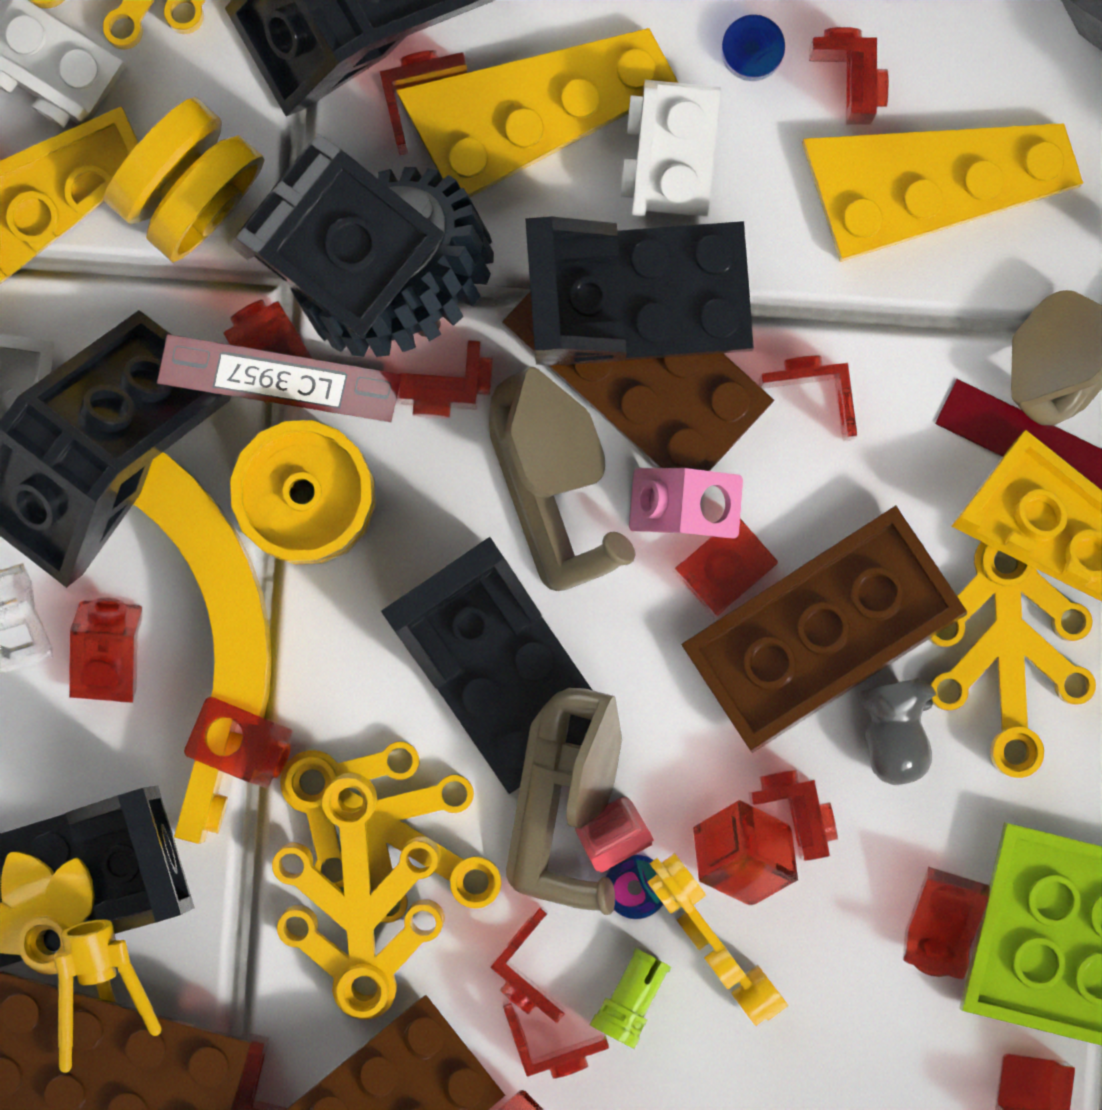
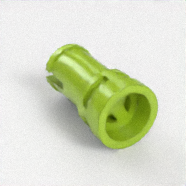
(625, 1011)

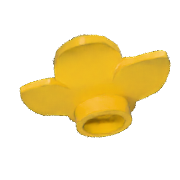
(40, 901)

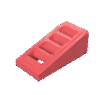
(614, 835)

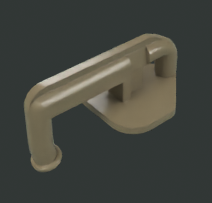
(1058, 358)
(544, 450)
(591, 778)

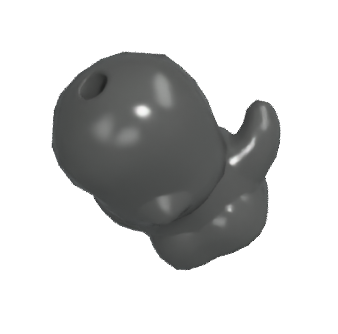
(896, 736)

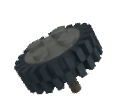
(438, 282)

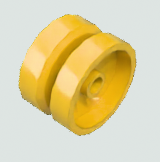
(183, 179)
(269, 475)

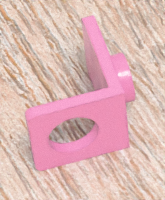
(671, 498)

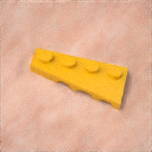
(519, 112)
(921, 183)
(58, 185)
(1040, 515)

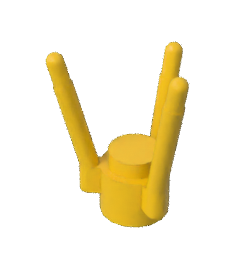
(93, 956)

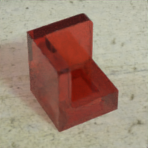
(745, 853)
(1034, 1083)

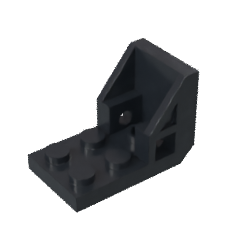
(322, 44)
(338, 236)
(636, 291)
(85, 443)
(487, 654)
(128, 855)

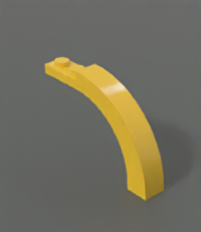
(236, 619)

